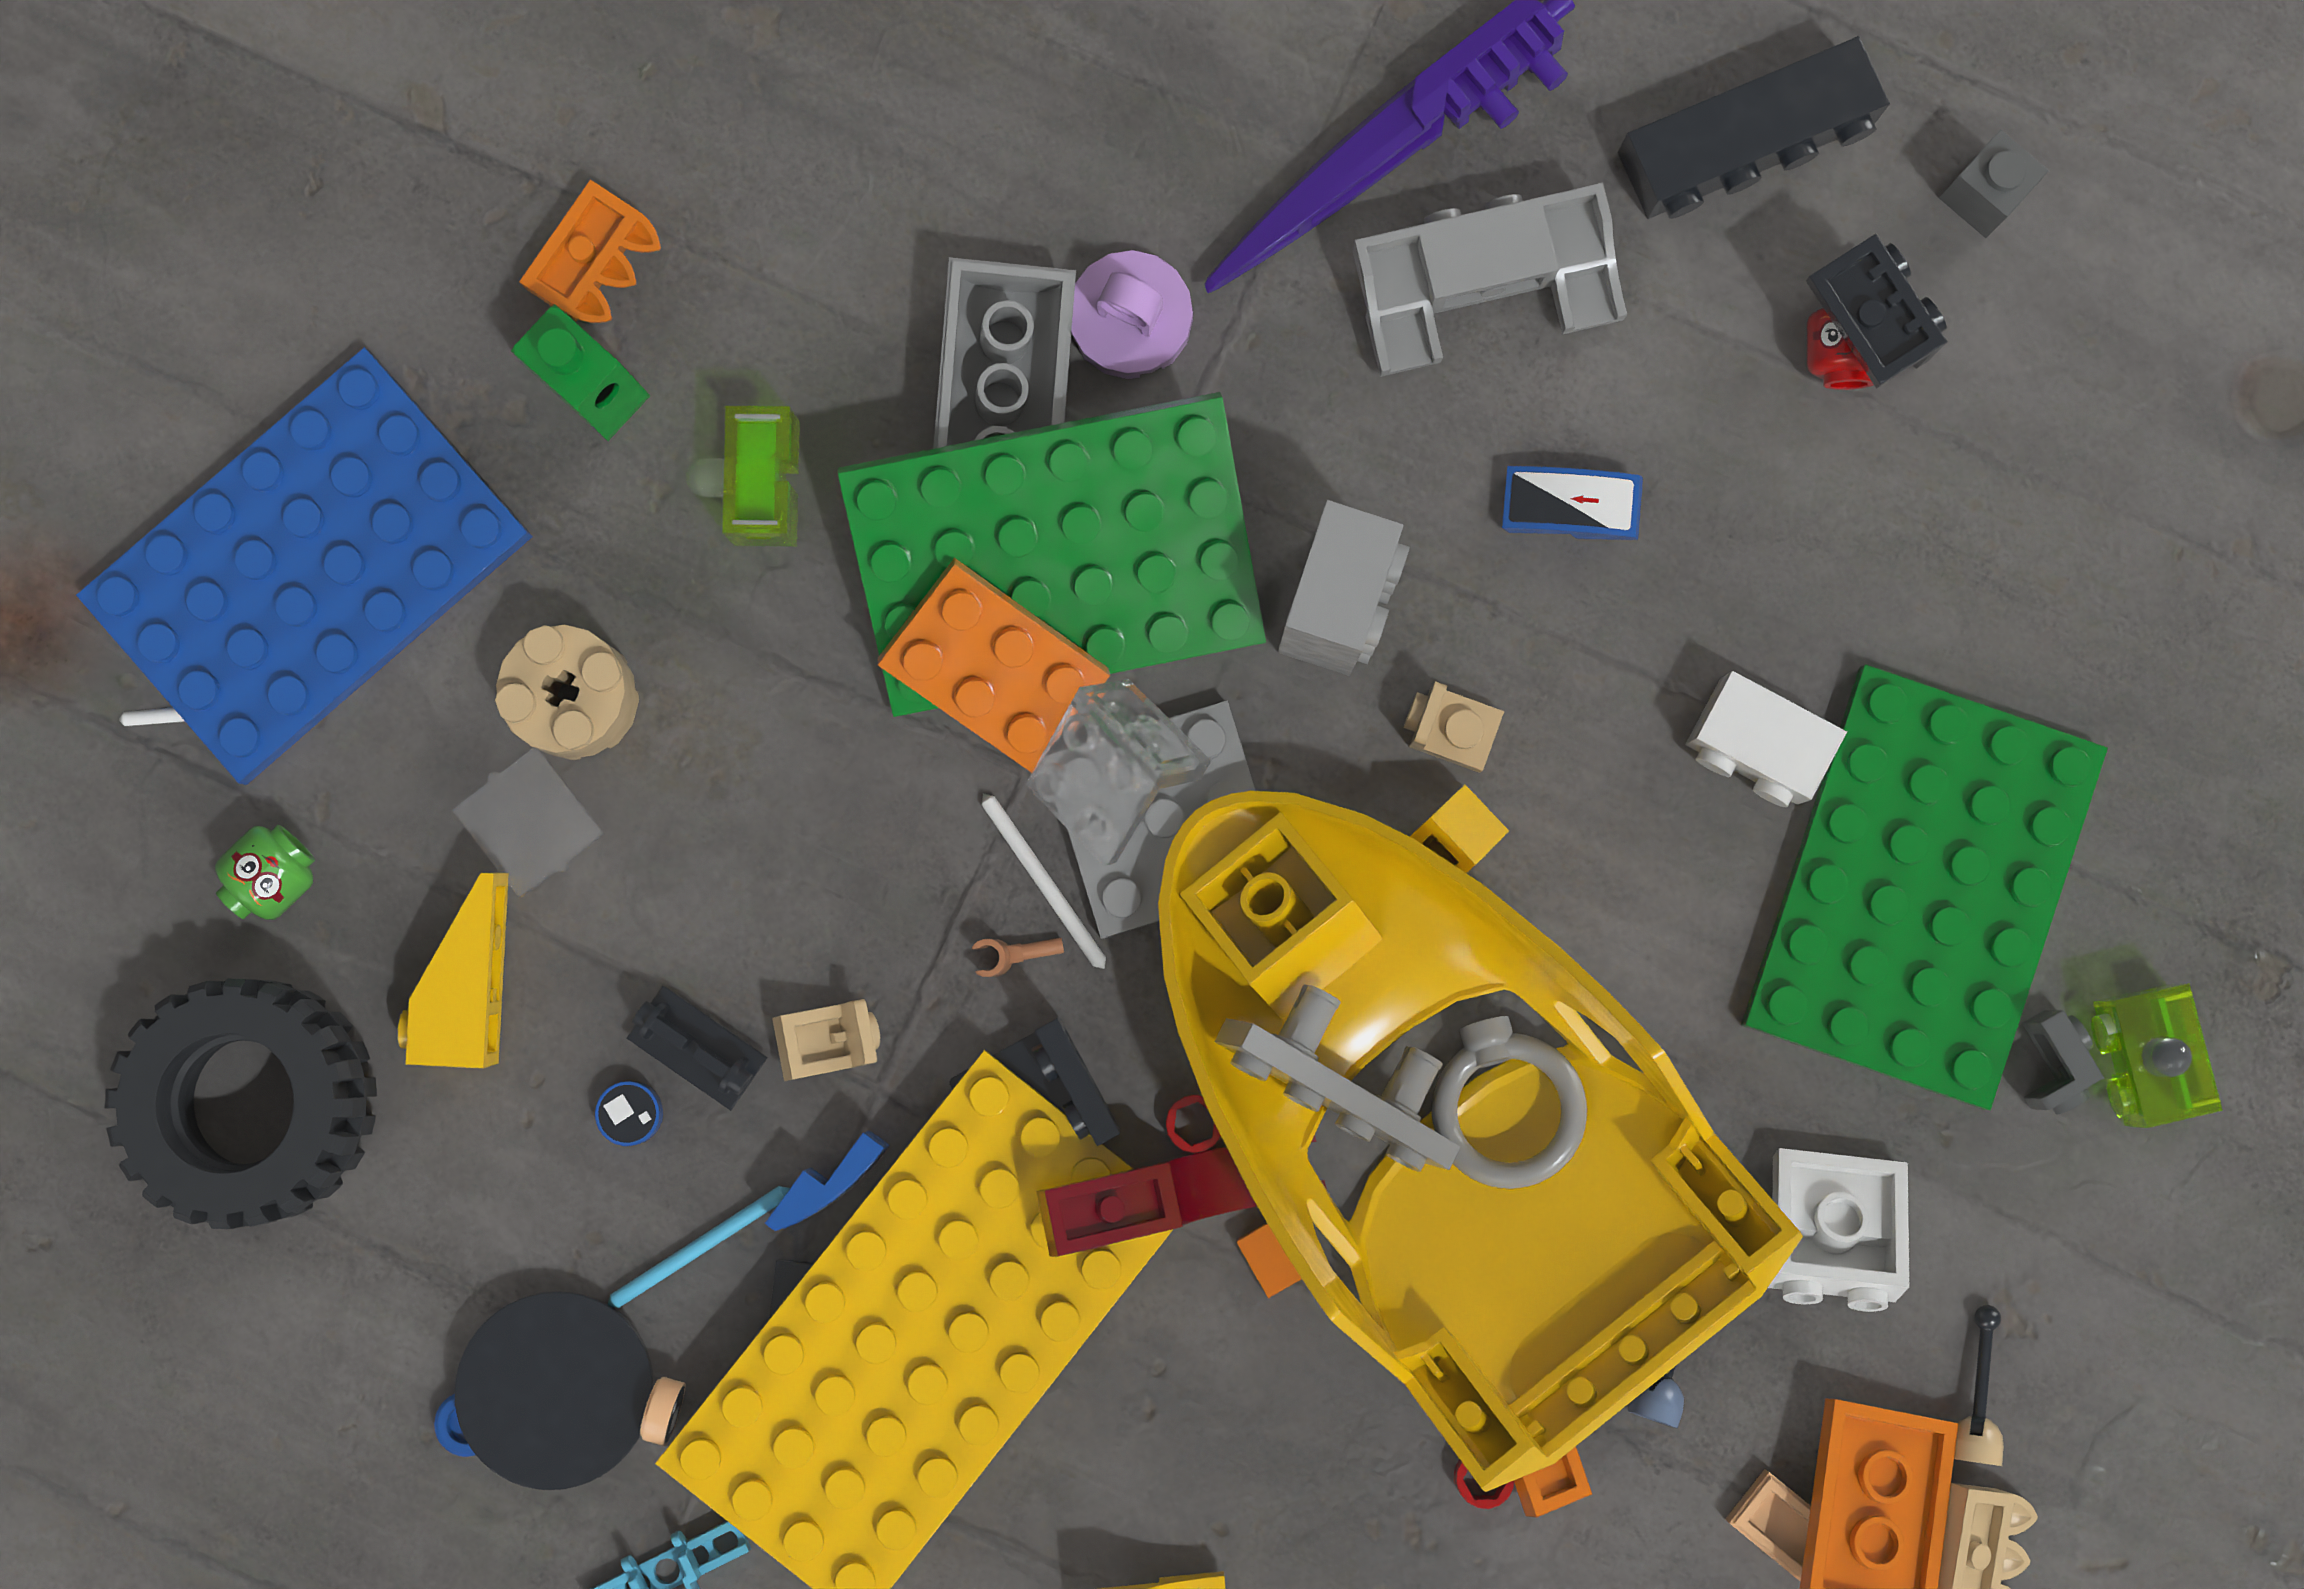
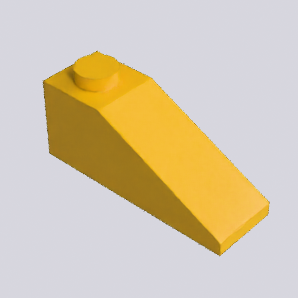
(459, 997)

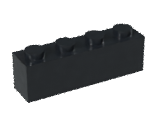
(1753, 129)

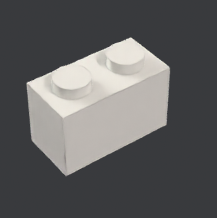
(1764, 740)

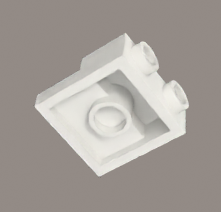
(1850, 1227)

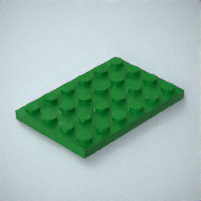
(1096, 525)
(1925, 887)

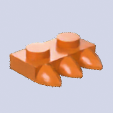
(590, 253)

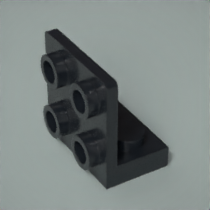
(1879, 310)
(1057, 1071)

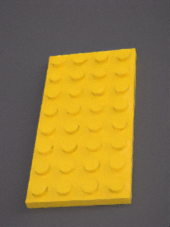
(909, 1343)

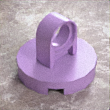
(1131, 314)

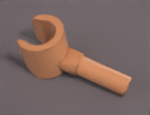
(1017, 953)

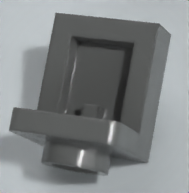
(2065, 1050)

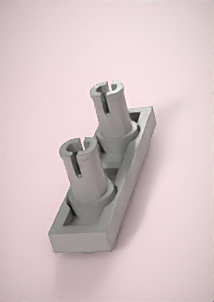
(1312, 1084)

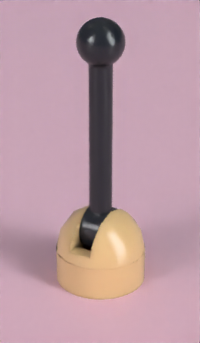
(1977, 1436)

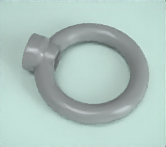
(1490, 1044)

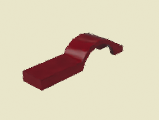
(1142, 1201)

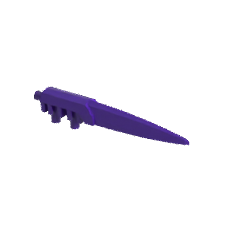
(1455, 85)

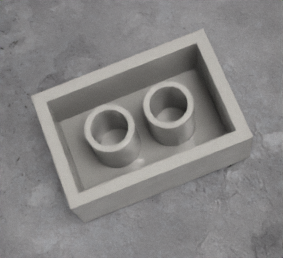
(1345, 576)

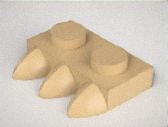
(1977, 1541)

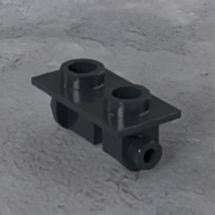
(696, 1047)

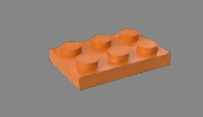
(990, 663)
(1878, 1499)

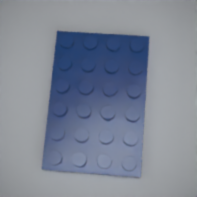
(304, 566)

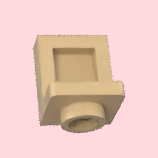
(826, 1039)

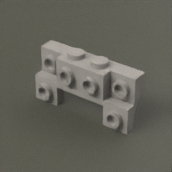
(1484, 257)

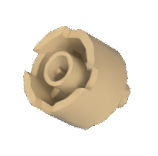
(531, 684)

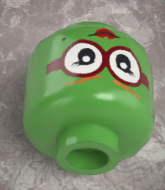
(264, 873)

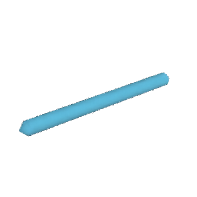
(697, 1247)

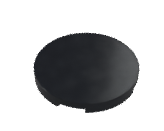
(553, 1390)

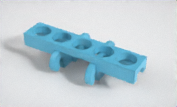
(683, 1556)

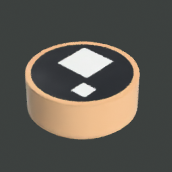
(662, 1411)

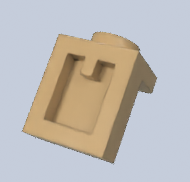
(1453, 727)

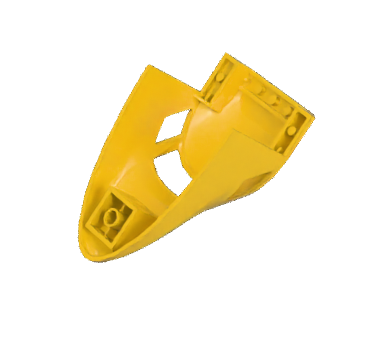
(1494, 1306)

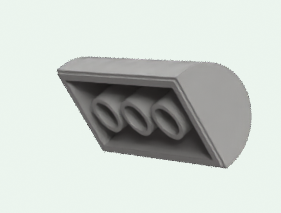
(1003, 349)

